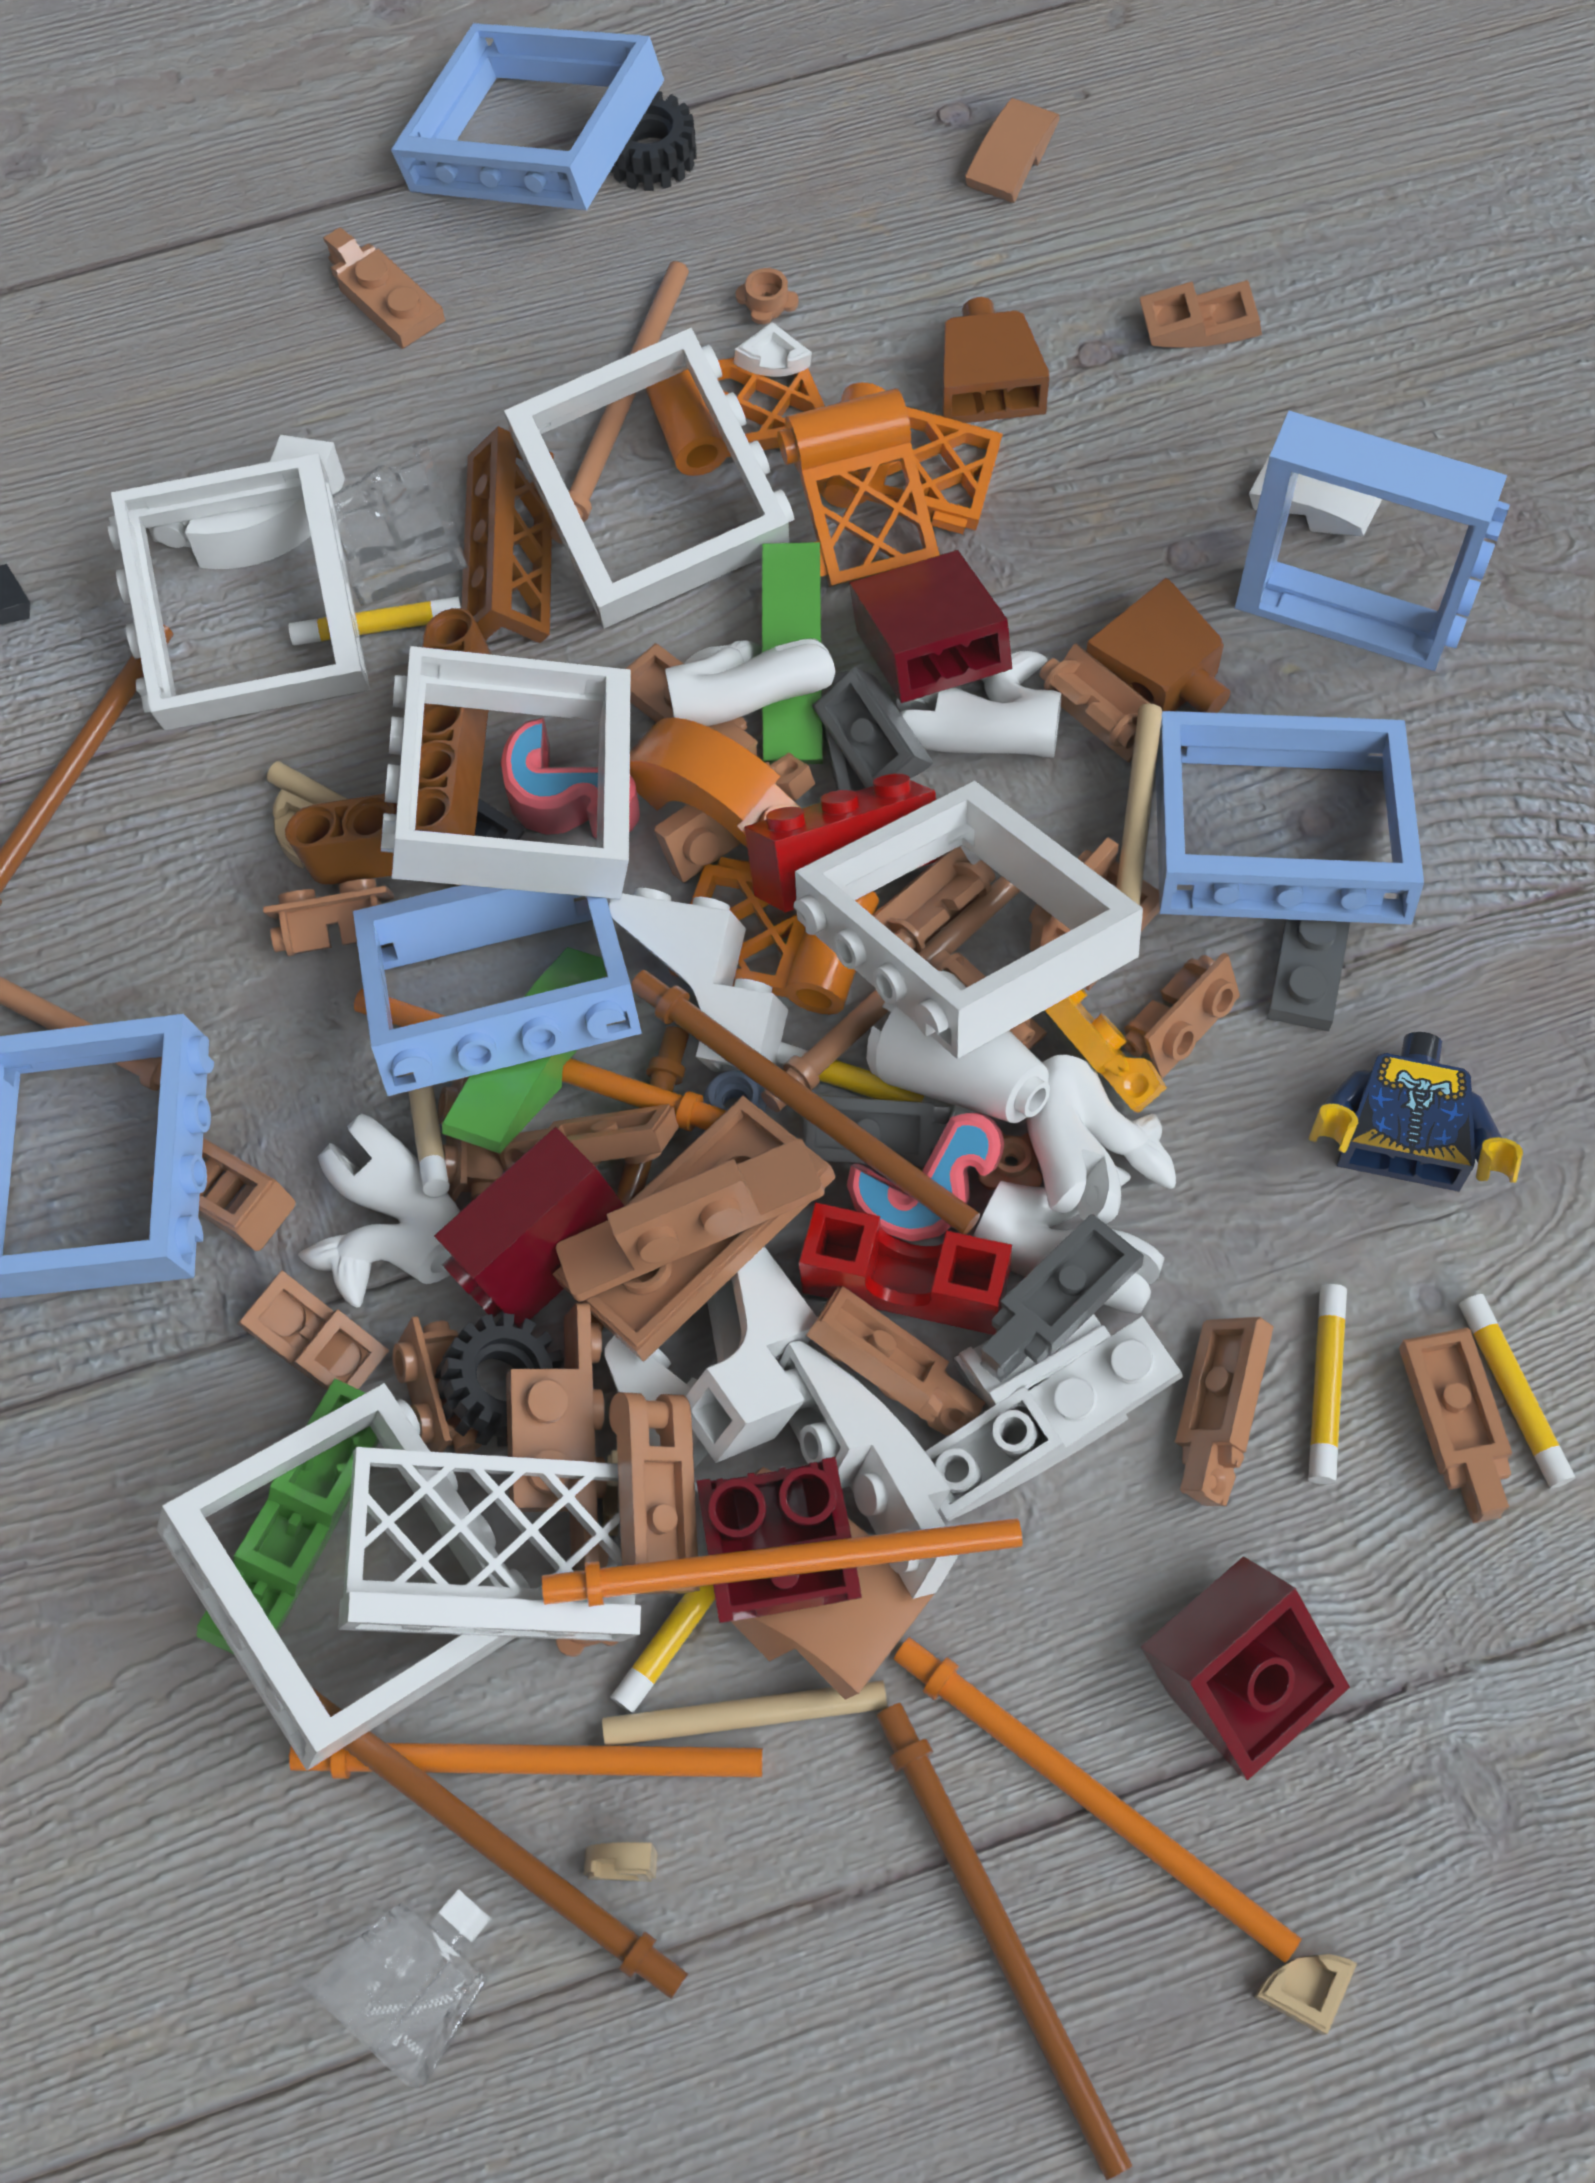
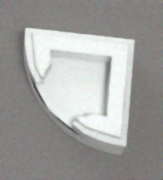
(772, 353)

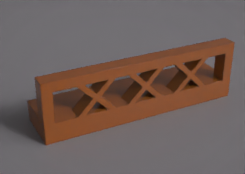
(489, 539)

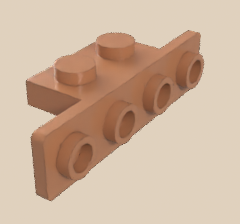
(688, 1218)
(556, 1419)

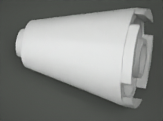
(994, 1079)

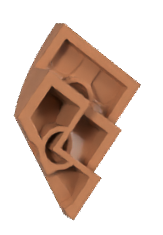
(842, 1638)

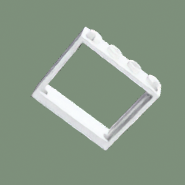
(213, 495)
(691, 567)
(524, 688)
(1100, 917)
(247, 1627)

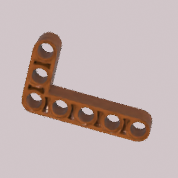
(344, 837)

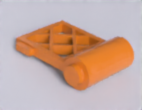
(691, 429)
(944, 436)
(848, 440)
(808, 968)

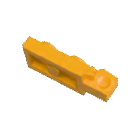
(1100, 1045)

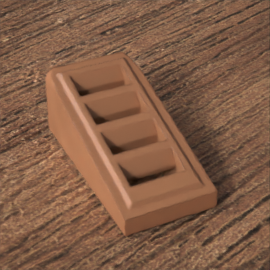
(257, 1208)

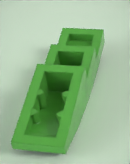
(791, 614)
(504, 1100)
(296, 1522)

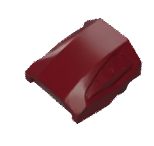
(771, 1512)

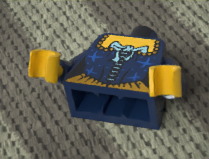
(1415, 1121)

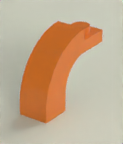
(707, 771)

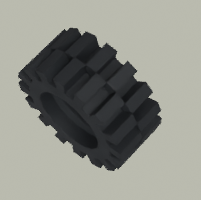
(662, 159)
(459, 1372)

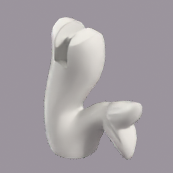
(740, 679)
(1008, 723)
(1072, 1141)
(392, 1187)
(1023, 1218)

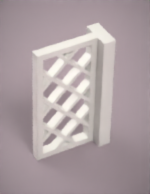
(469, 1607)

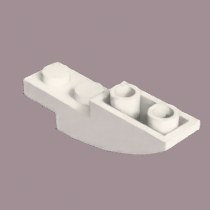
(1052, 1419)
(874, 1456)

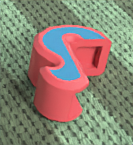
(551, 797)
(965, 1142)

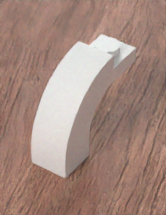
(253, 533)

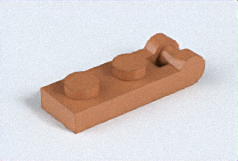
(655, 1480)

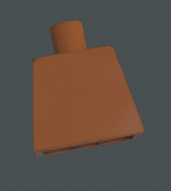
(992, 366)
(1164, 651)

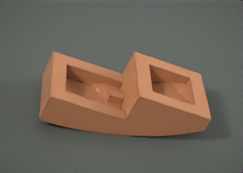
(1010, 149)
(1188, 320)
(311, 1334)

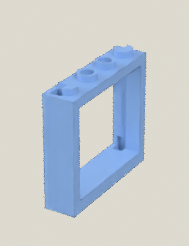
(441, 165)
(1385, 472)
(1287, 885)
(498, 1033)
(178, 1164)

